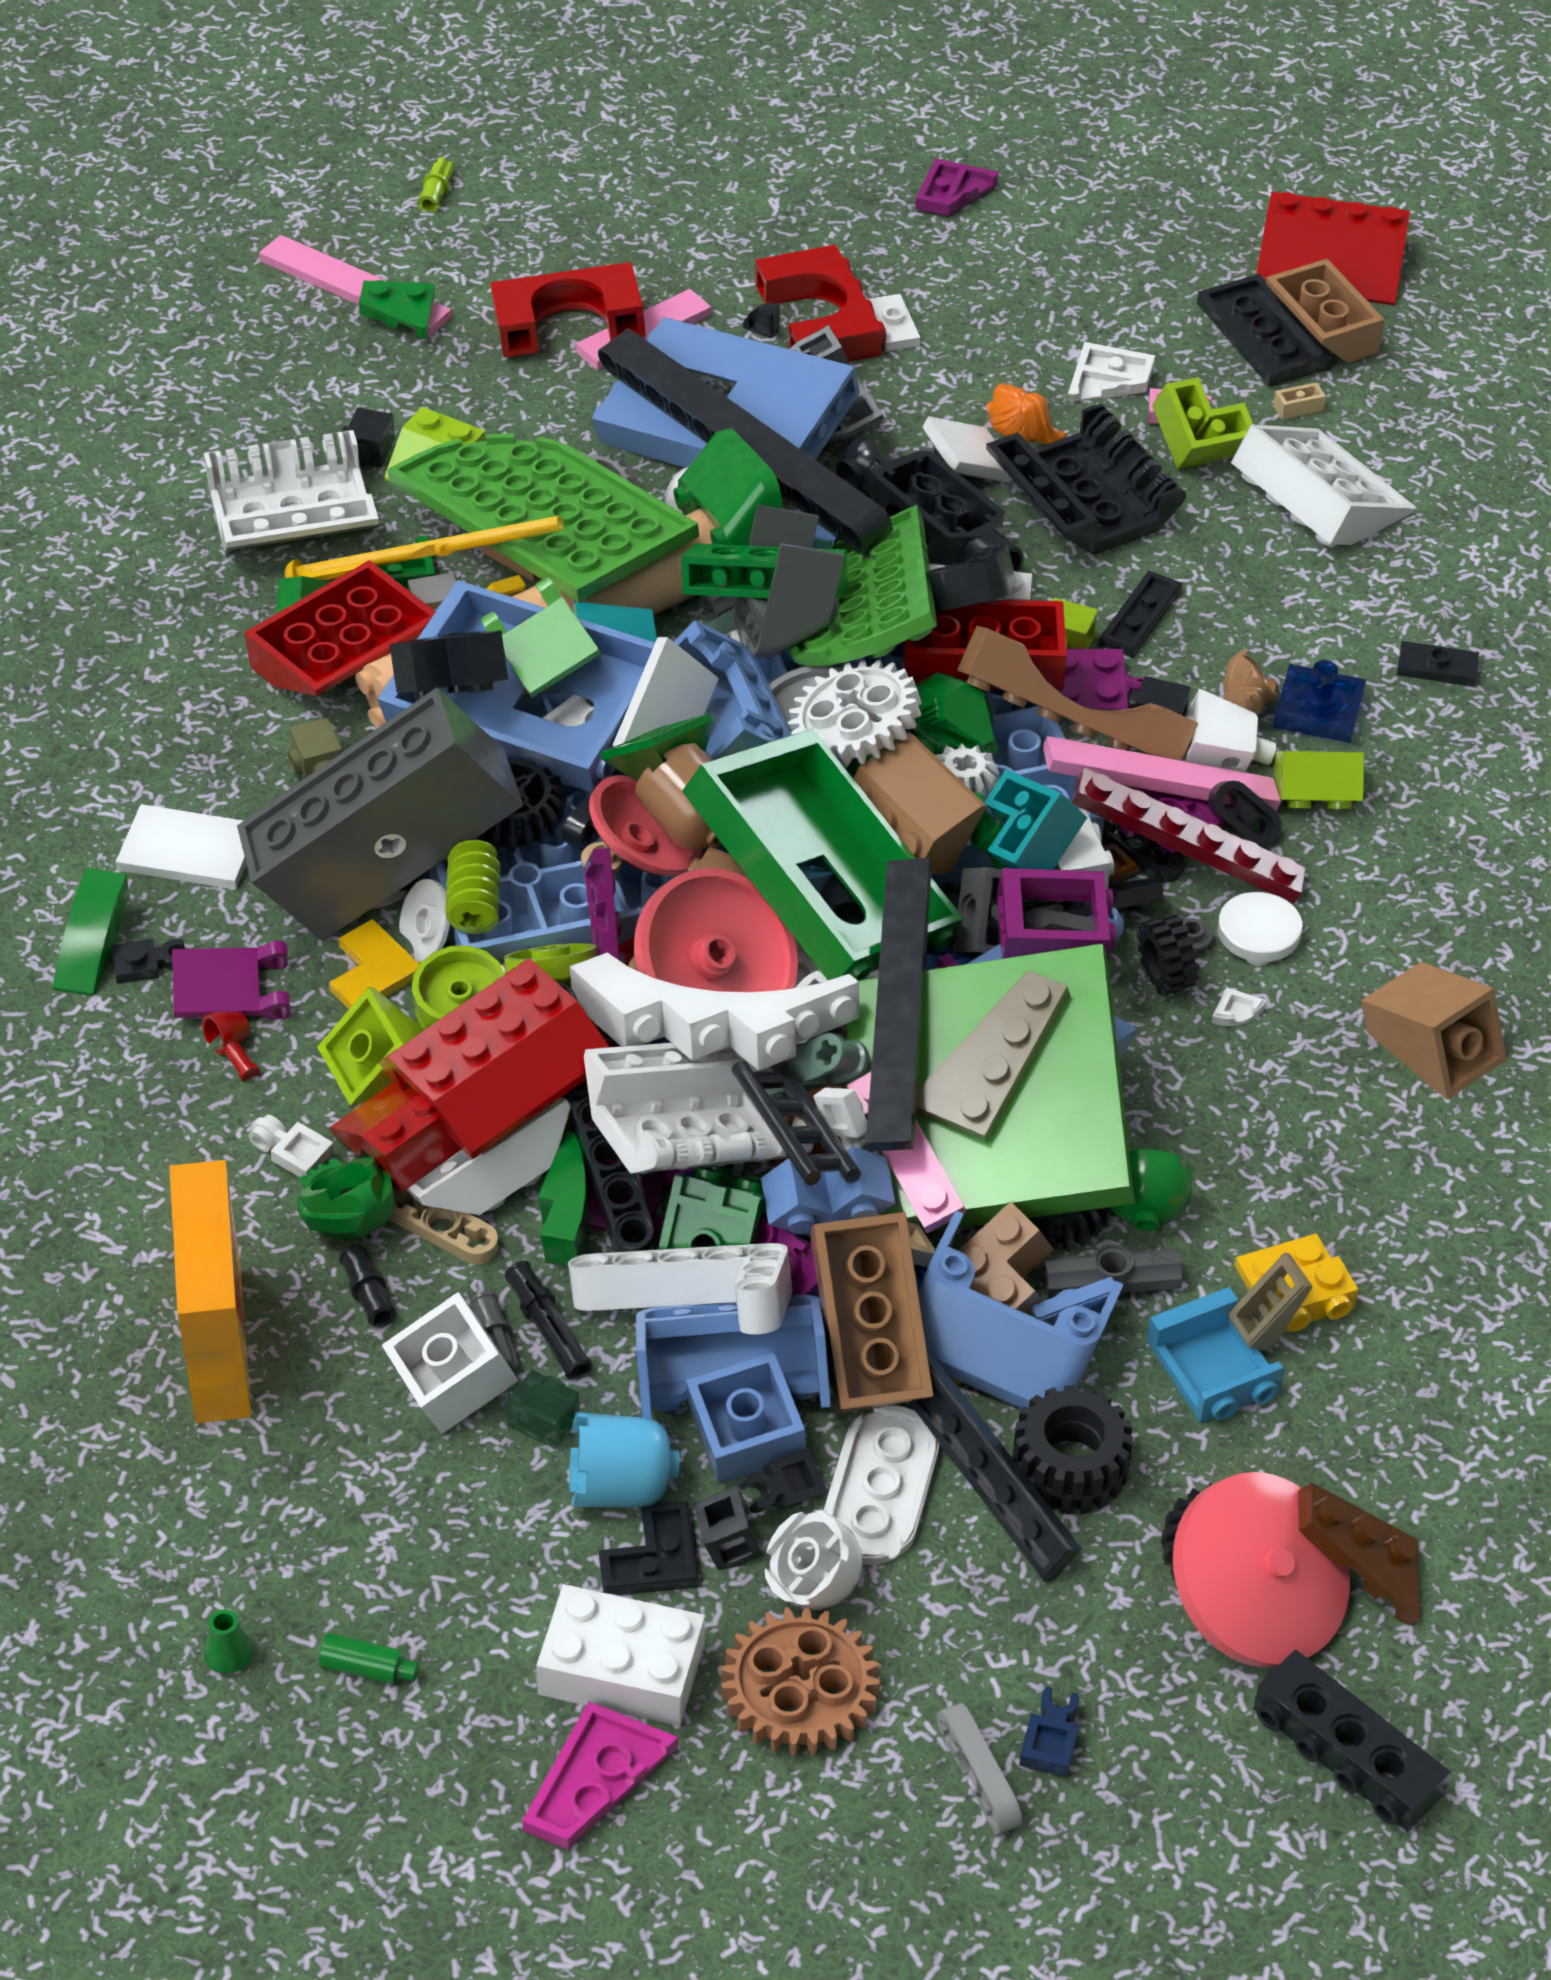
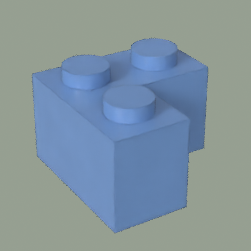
(799, 1206)

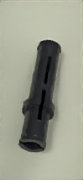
(538, 1304)

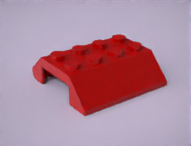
(498, 1057)

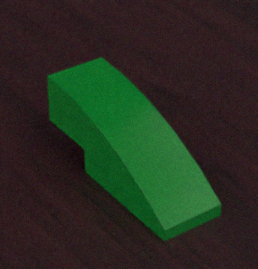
(91, 931)
(565, 1204)

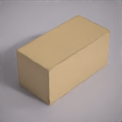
(1299, 401)

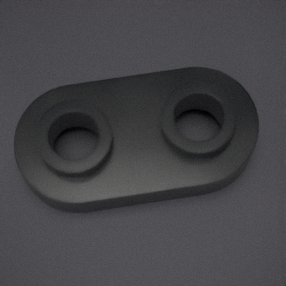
(1243, 810)

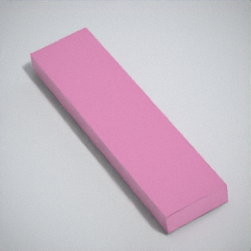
(683, 307)

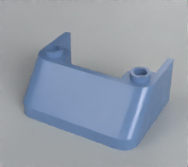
(703, 1338)
(999, 1345)

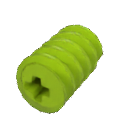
(473, 887)

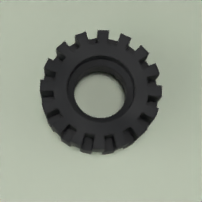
(1168, 954)

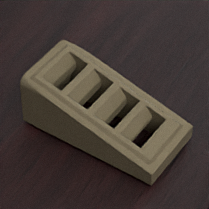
(1246, 1313)

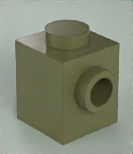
(312, 746)

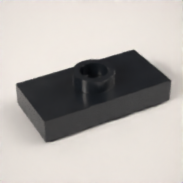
(1438, 663)

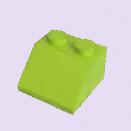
(428, 430)
(1319, 776)

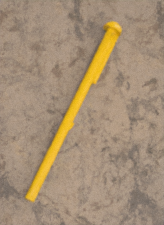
(441, 547)

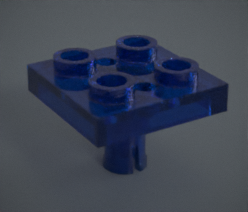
(1321, 695)

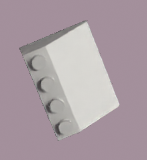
(1319, 483)

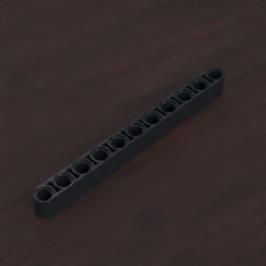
(705, 411)

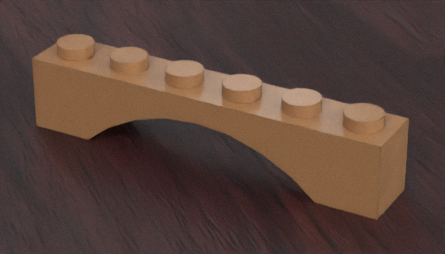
(1007, 666)

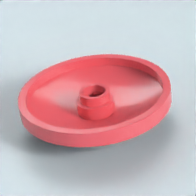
(714, 935)
(1253, 1575)

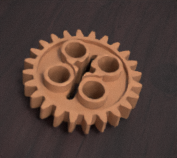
(800, 1681)

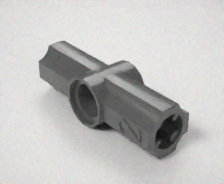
(1135, 1270)

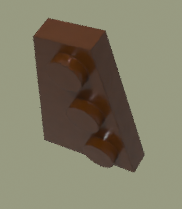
(1367, 1544)

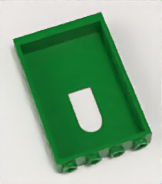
(798, 805)

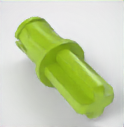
(435, 185)

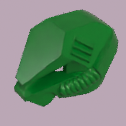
(956, 707)
(341, 1212)

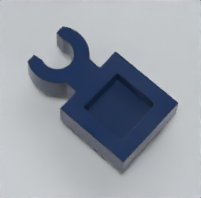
(1051, 1737)

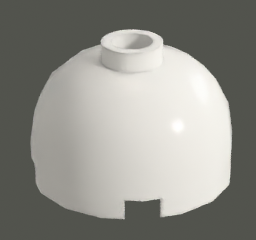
(813, 1560)

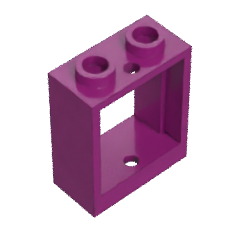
(1052, 886)

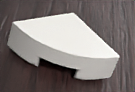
(1237, 1007)

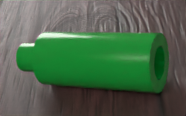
(366, 1659)

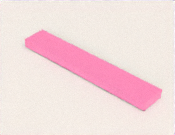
(330, 273)
(1151, 771)

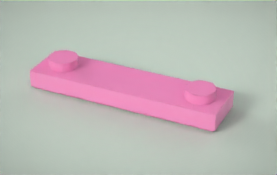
(918, 1173)

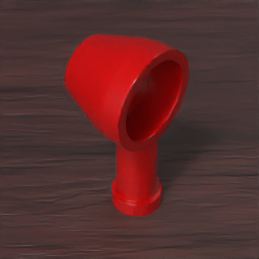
(233, 1030)

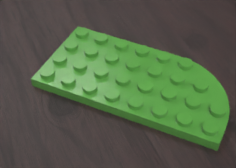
(509, 481)
(884, 601)

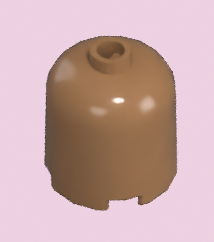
(665, 802)

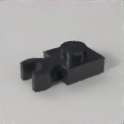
(142, 960)
(788, 1481)

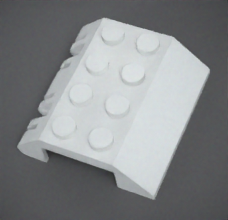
(289, 500)
(676, 1111)

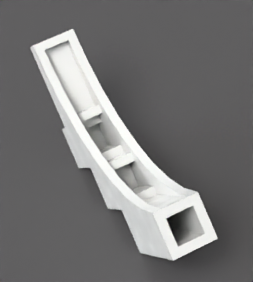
(701, 1021)

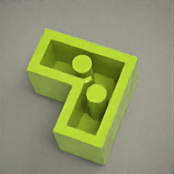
(1194, 429)

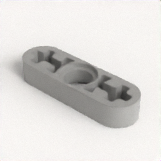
(977, 1760)

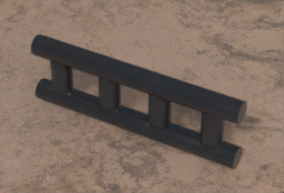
(792, 1137)

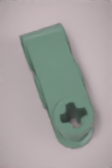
(825, 1063)

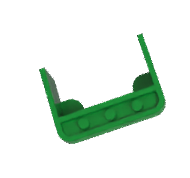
(728, 484)

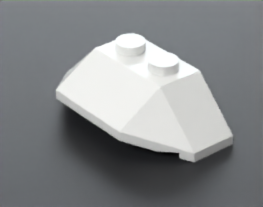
(500, 1170)

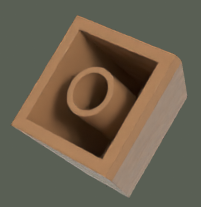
(1438, 1026)

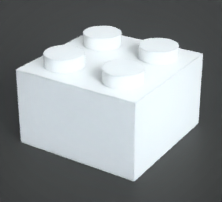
(449, 1363)

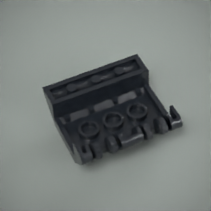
(1093, 484)

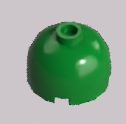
(1160, 1189)

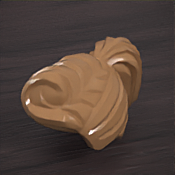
(1247, 685)

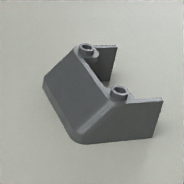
(801, 586)

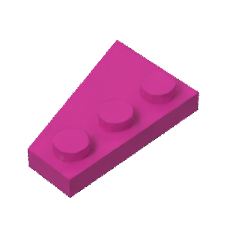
(594, 1772)

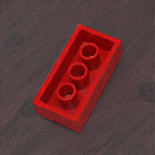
(1029, 622)

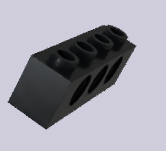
(1341, 1717)

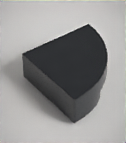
(763, 320)

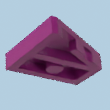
(953, 186)

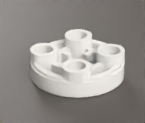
(1259, 927)

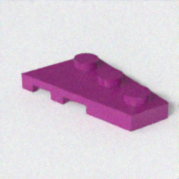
(601, 905)

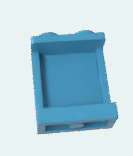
(1211, 1358)

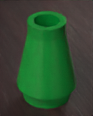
(226, 1644)

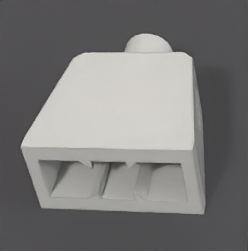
(1225, 735)

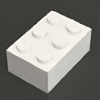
(621, 1654)

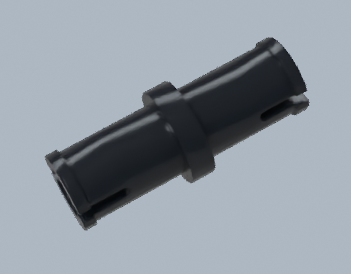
(367, 1285)

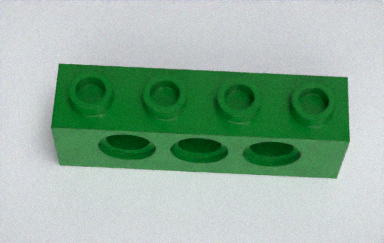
(736, 570)

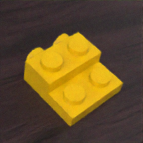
(1333, 1287)

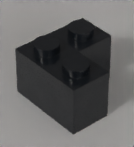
(451, 660)

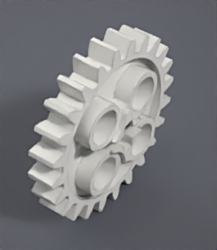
(858, 710)

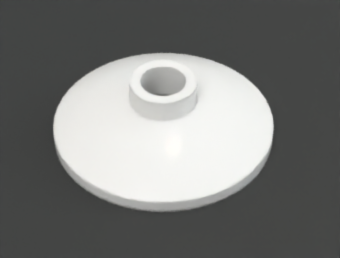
(424, 918)

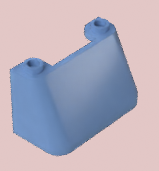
(742, 700)

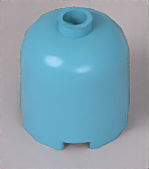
(620, 1461)

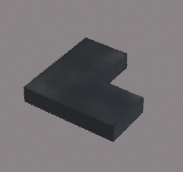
(663, 1562)

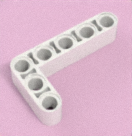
(745, 1274)

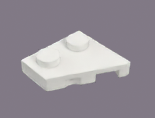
(1110, 373)

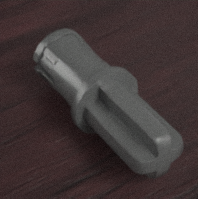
(488, 1311)

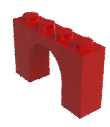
(828, 277)
(527, 300)

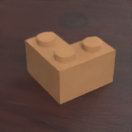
(1004, 1255)

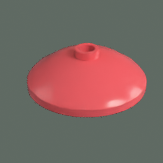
(633, 832)

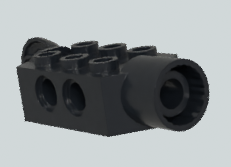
(953, 510)

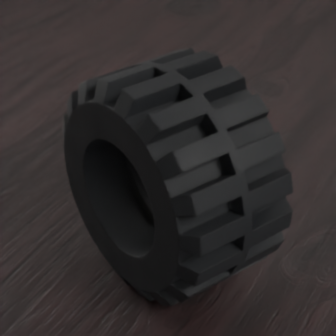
(1077, 1418)

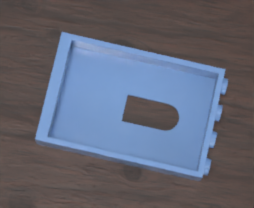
(782, 388)
(565, 750)

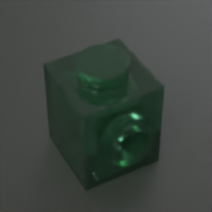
(542, 1408)

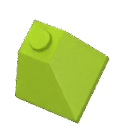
(361, 1040)

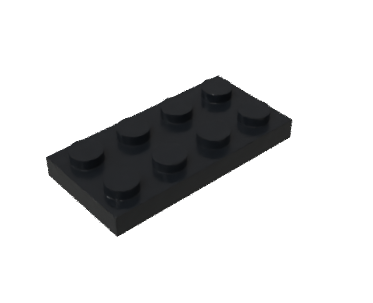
(1264, 329)

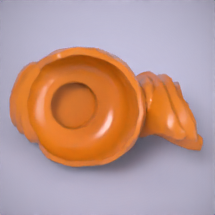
(1022, 412)

